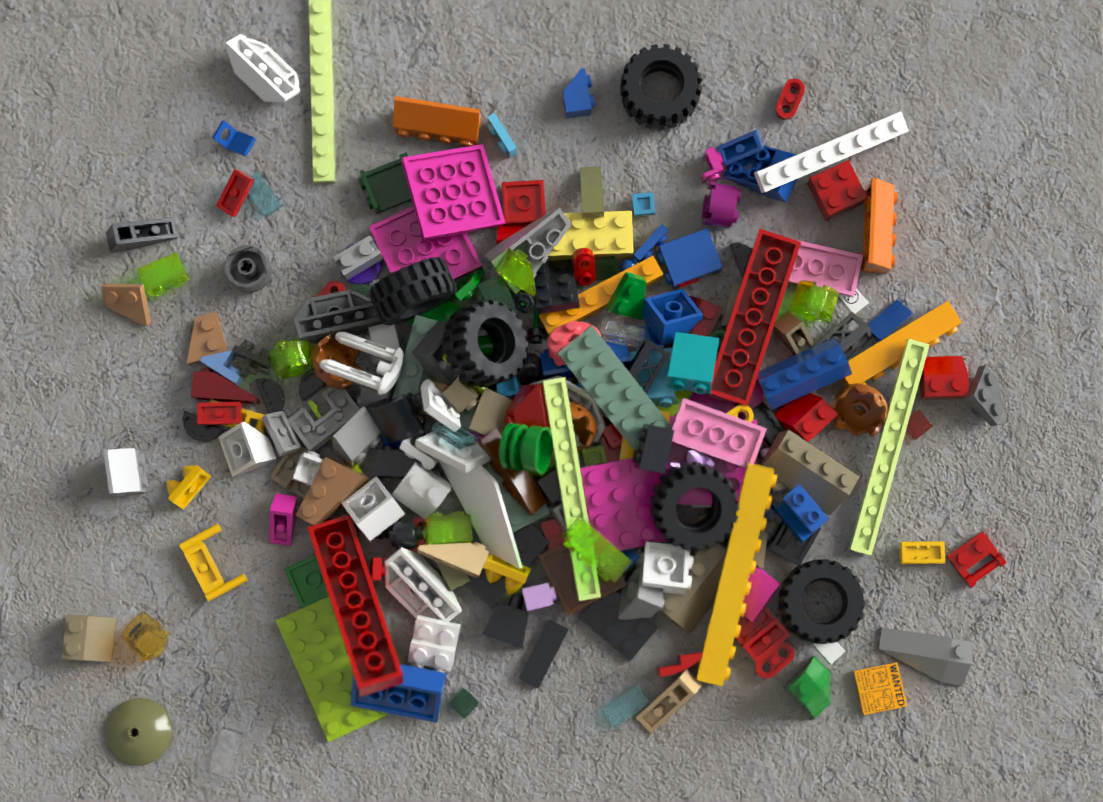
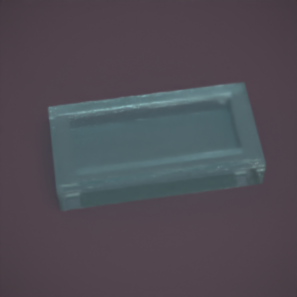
(263, 196)
(459, 439)
(625, 706)

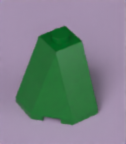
(811, 687)

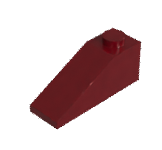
(212, 386)

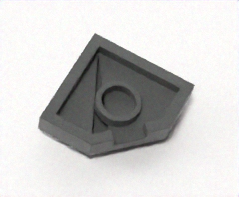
(986, 395)

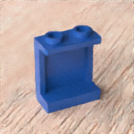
(689, 258)
(800, 513)

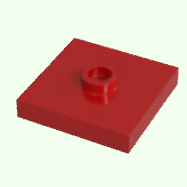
(523, 201)

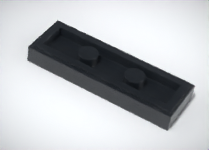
(543, 653)

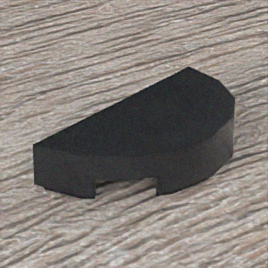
(741, 254)
(309, 385)
(272, 394)
(200, 432)

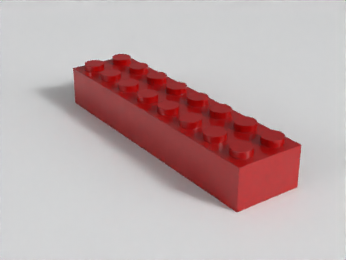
(753, 317)
(355, 605)

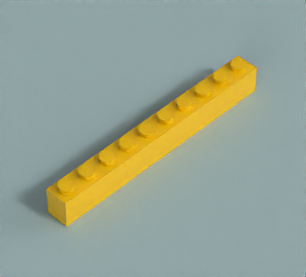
(735, 574)

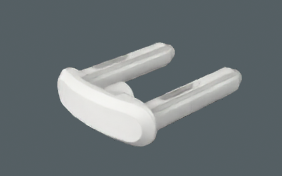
(389, 371)

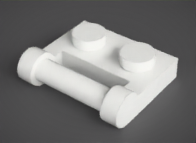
(438, 406)
(411, 451)

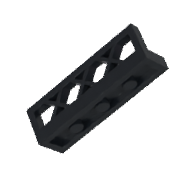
(638, 361)

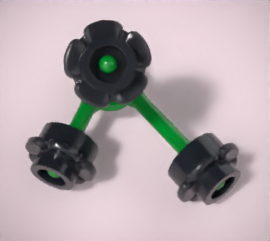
(524, 303)

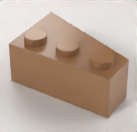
(328, 490)

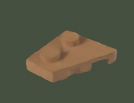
(127, 300)
(206, 338)

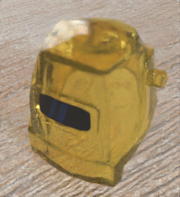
(145, 637)

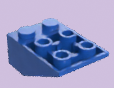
(743, 171)

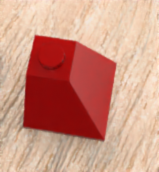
(528, 407)

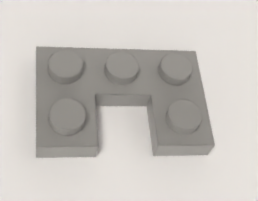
(320, 432)

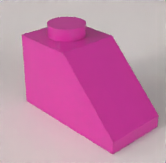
(283, 519)

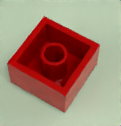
(837, 190)

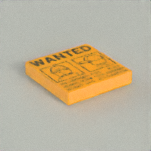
(880, 688)

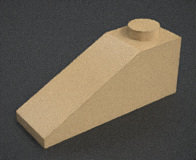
(460, 556)
(669, 701)

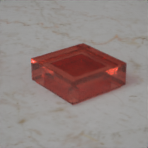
(918, 425)

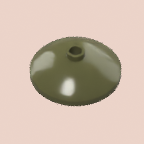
(153, 728)

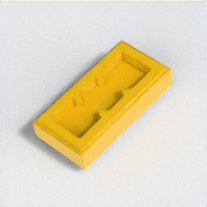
(922, 552)

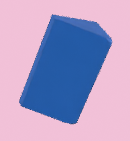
(740, 147)
(889, 320)

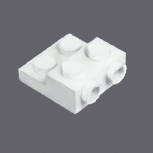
(667, 567)
(434, 644)

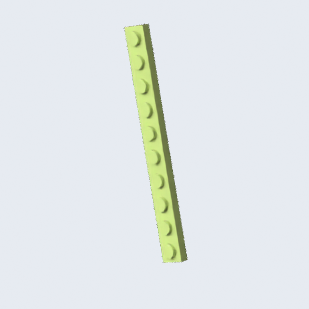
(321, 91)
(889, 447)
(569, 478)

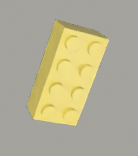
(603, 235)

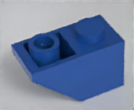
(576, 96)

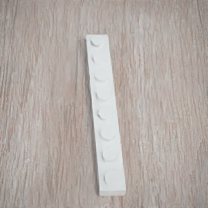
(830, 152)

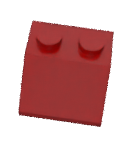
(944, 378)
(806, 416)

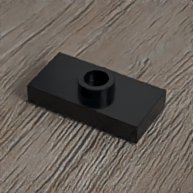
(766, 419)

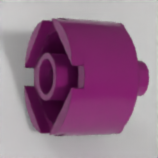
(720, 205)

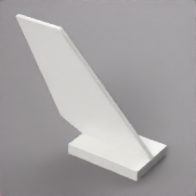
(477, 494)

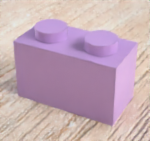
(539, 597)

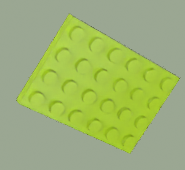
(324, 668)

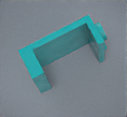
(692, 363)

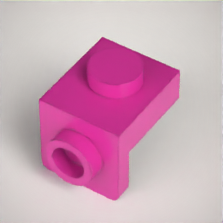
(714, 162)

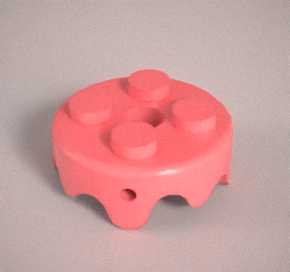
(562, 336)

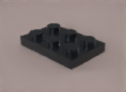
(555, 287)
(623, 635)

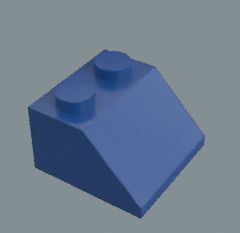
(670, 314)

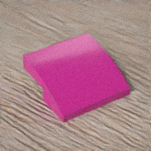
(761, 592)

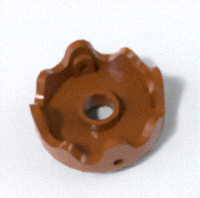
(331, 349)
(859, 421)
(584, 424)

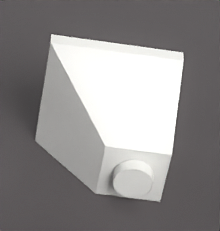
(246, 449)

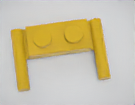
(205, 567)

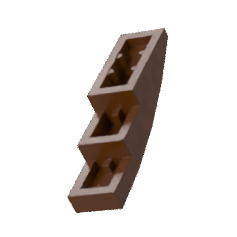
(518, 483)

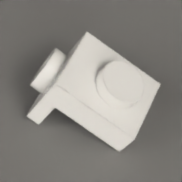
(307, 467)

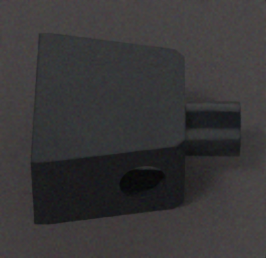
(508, 622)

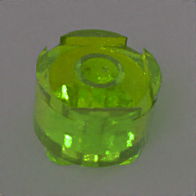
(814, 302)
(291, 357)

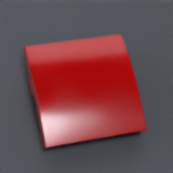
(762, 635)
(685, 661)

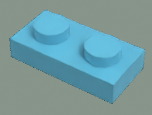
(496, 128)

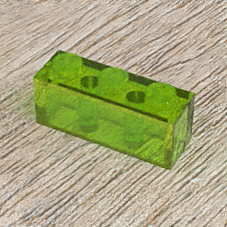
(595, 550)

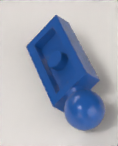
(645, 251)

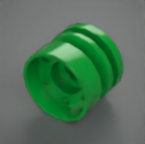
(525, 448)

